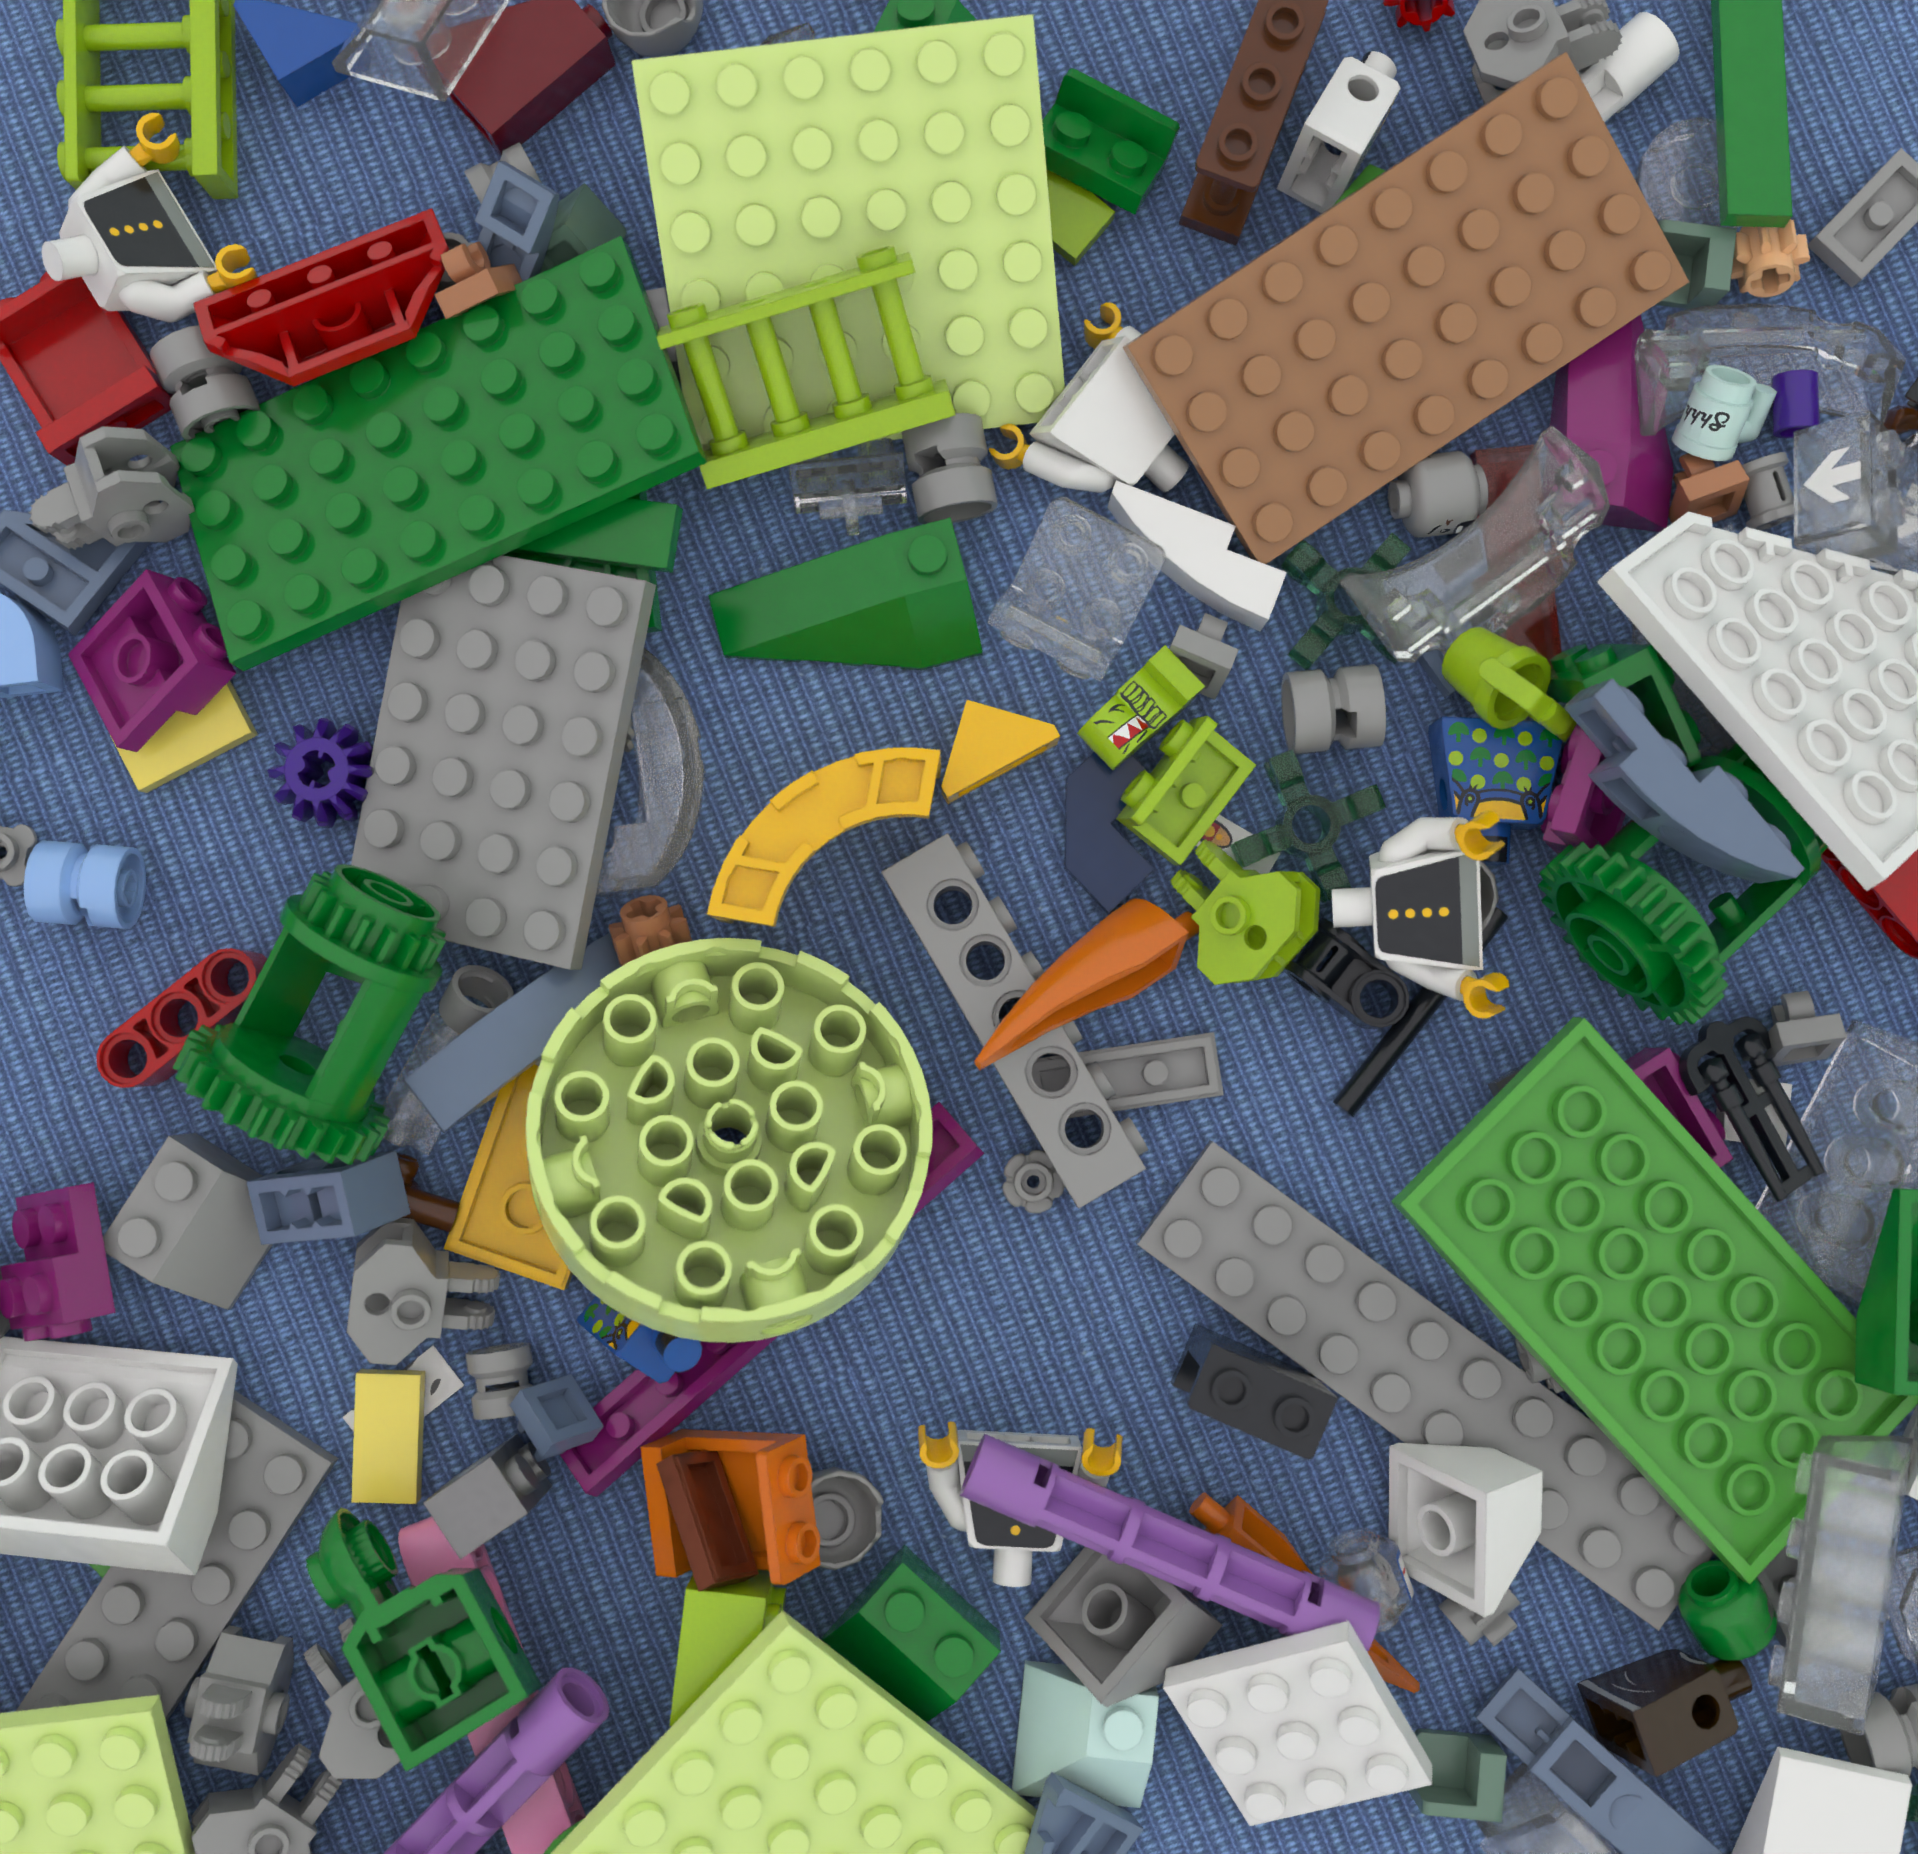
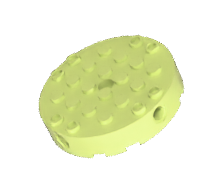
(709, 1230)

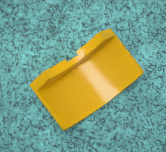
(812, 814)

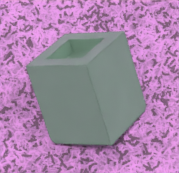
(580, 226)
(1705, 257)
(1465, 1776)

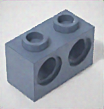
(328, 1199)

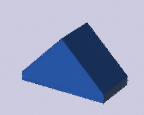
(296, 45)

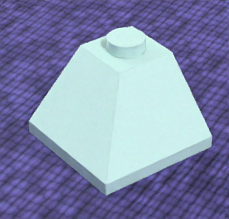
(1081, 1739)

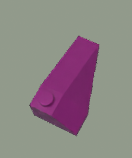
(1600, 414)

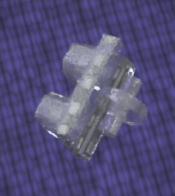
(850, 484)

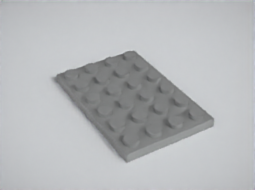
(505, 751)

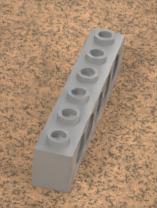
(917, 886)

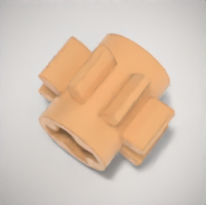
(1768, 259)

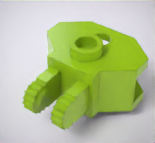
(1250, 919)

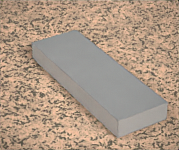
(1145, 1072)

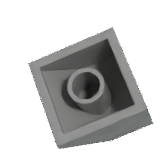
(191, 1223)

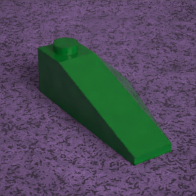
(870, 604)

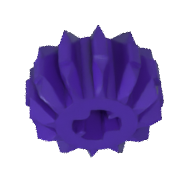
(304, 768)

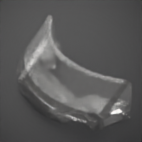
(1853, 359)
(1496, 564)
(669, 786)

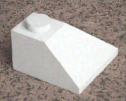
(1463, 1518)

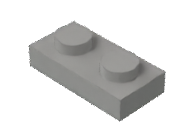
(1871, 220)

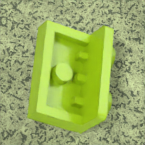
(1185, 789)

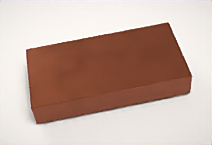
(707, 1519)

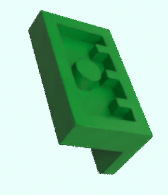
(1106, 141)

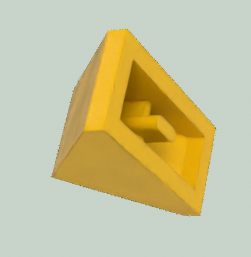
(990, 745)

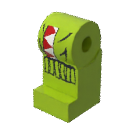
(1141, 708)

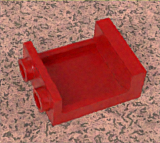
(76, 364)

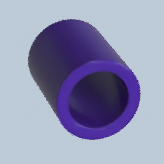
(1795, 402)

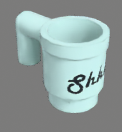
(1722, 413)

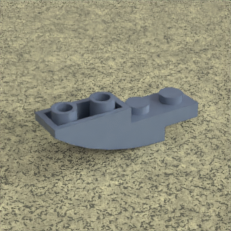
(1692, 812)
(1586, 1772)

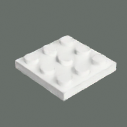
(1298, 1724)

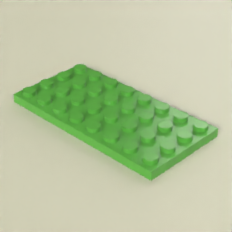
(1650, 1292)

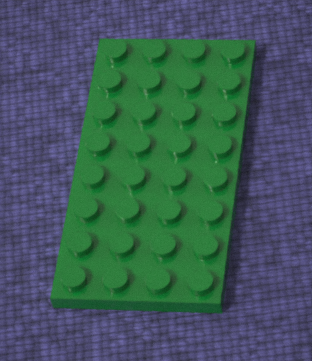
(435, 455)

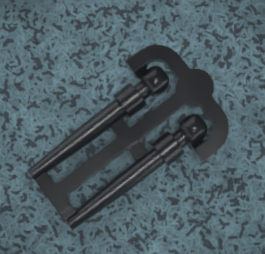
(1744, 1106)

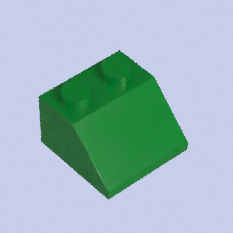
(915, 1636)

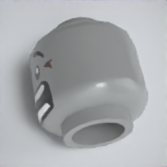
(1439, 495)

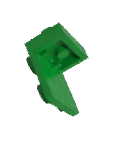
(1640, 671)

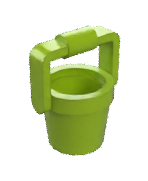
(1504, 682)

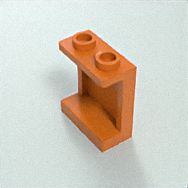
(770, 1490)

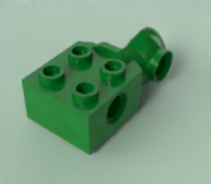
(425, 1656)

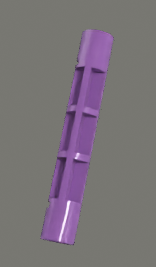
(1160, 1544)
(509, 1768)

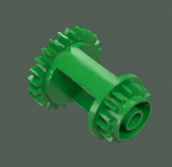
(1645, 931)
(287, 1086)

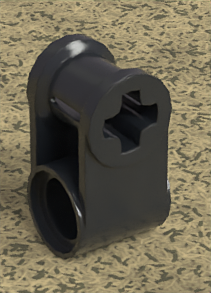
(1345, 975)

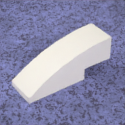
(1199, 555)

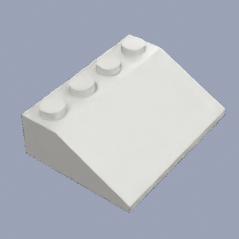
(111, 1453)

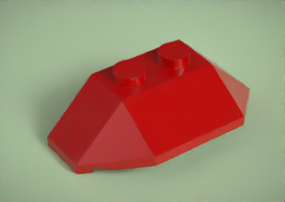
(330, 304)

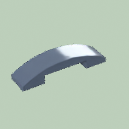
(517, 220)
(506, 1039)

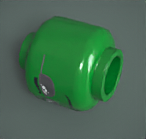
(1726, 1613)

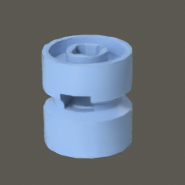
(70, 882)

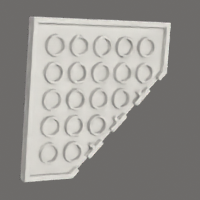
(1800, 666)

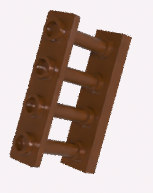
(1251, 115)

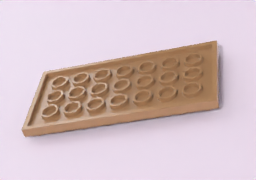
(1408, 311)

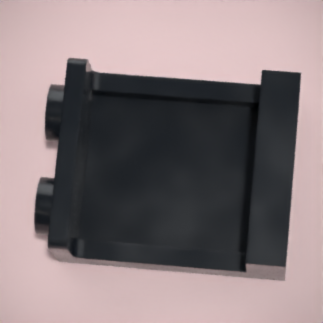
(1254, 1392)

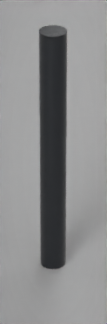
(1399, 1037)

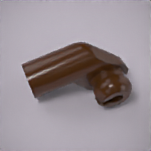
(424, 1206)

